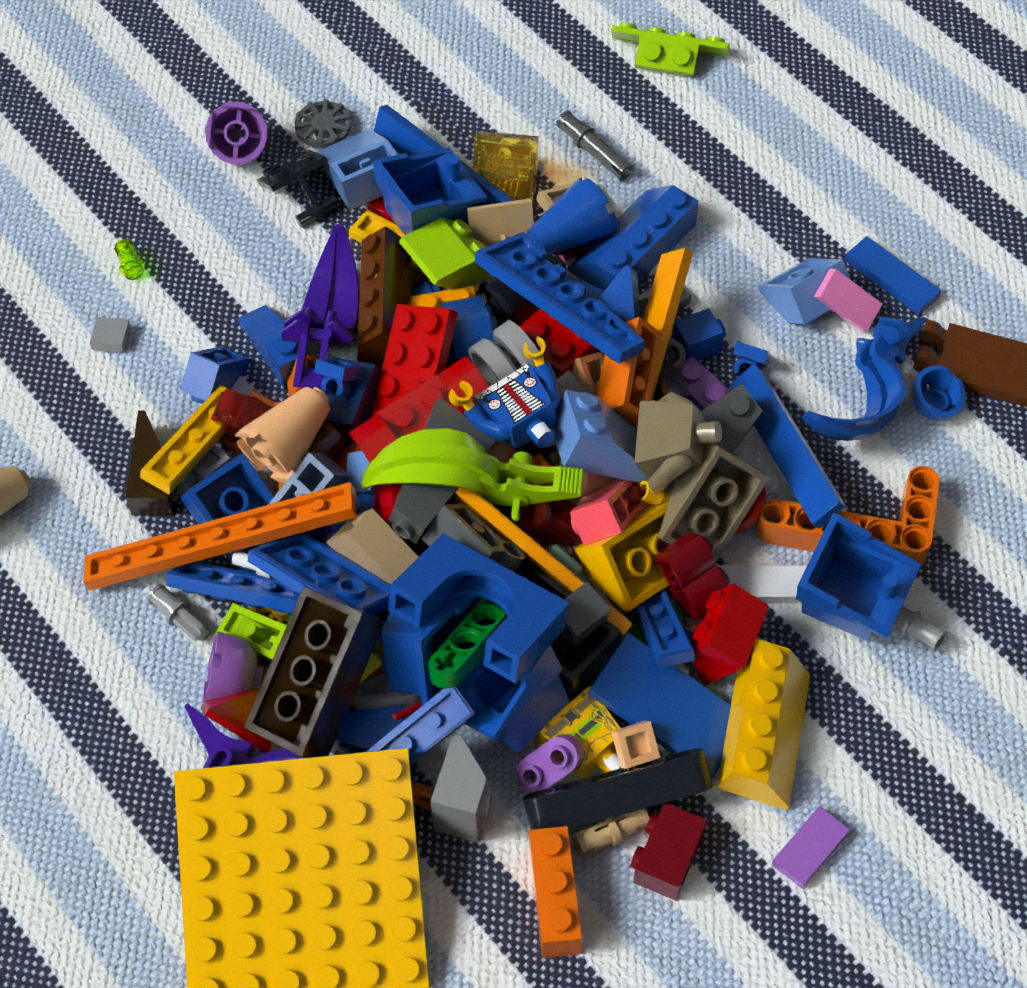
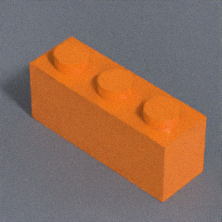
(631, 381)
(555, 892)

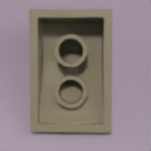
(712, 498)

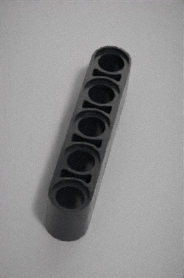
(619, 791)

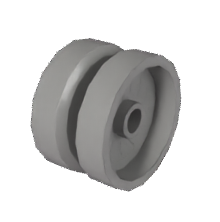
(504, 355)

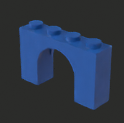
(454, 570)

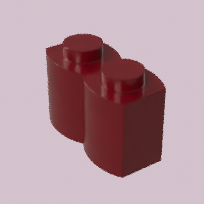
(691, 573)

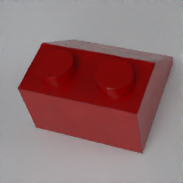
(727, 632)

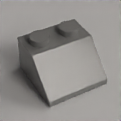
(460, 795)

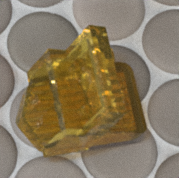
(508, 162)

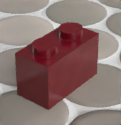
(669, 850)

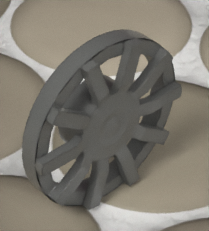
(322, 123)

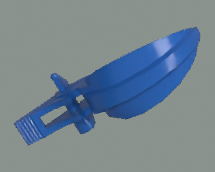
(882, 379)

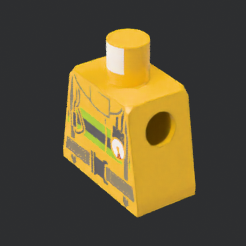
(592, 726)

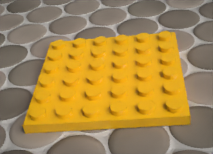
(301, 874)

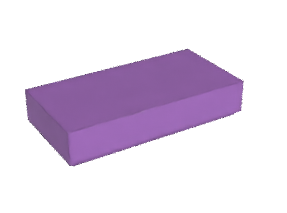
(810, 847)

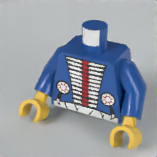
(518, 405)

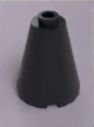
(507, 303)

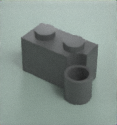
(466, 527)

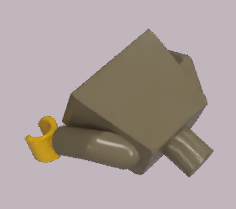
(670, 442)

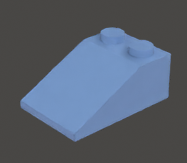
(595, 438)

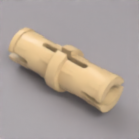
(609, 831)

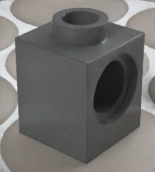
(586, 612)

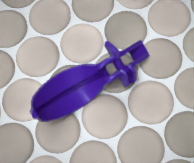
(328, 309)
(226, 750)

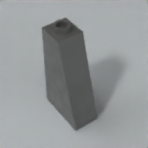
(420, 503)

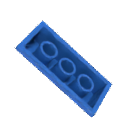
(642, 234)

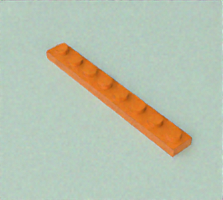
(220, 536)

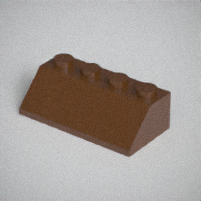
(383, 285)

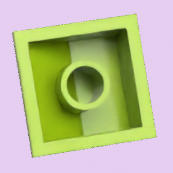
(446, 253)

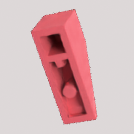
(607, 510)

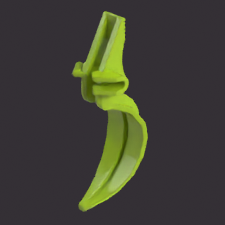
(460, 461)

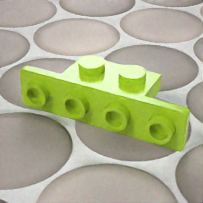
(667, 51)

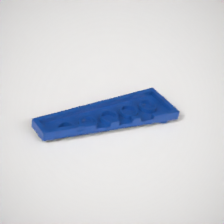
(526, 270)

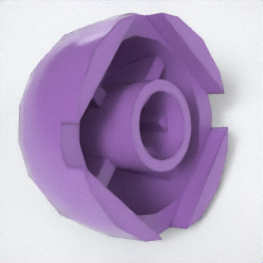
(236, 133)
(231, 667)

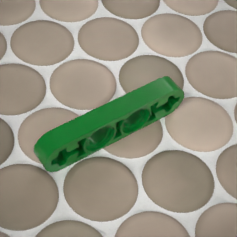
(464, 659)

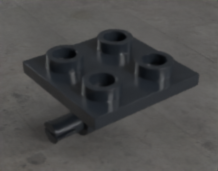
(300, 164)

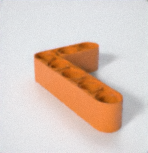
(897, 534)

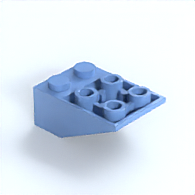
(352, 166)

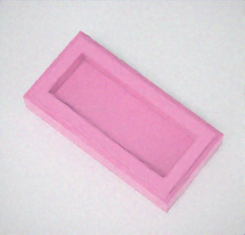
(848, 300)

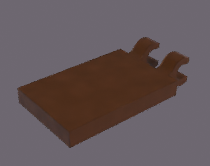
(981, 360)

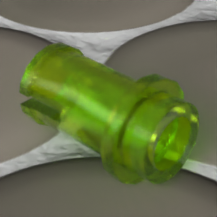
(130, 264)

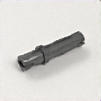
(585, 137)

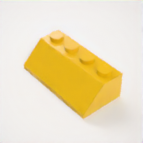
(625, 562)
(765, 726)

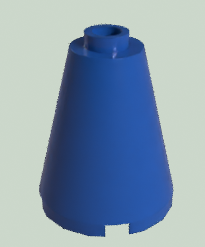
(574, 219)

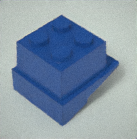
(426, 188)
(855, 580)
(410, 648)
(518, 710)

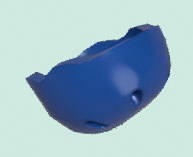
(934, 402)

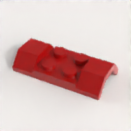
(412, 410)

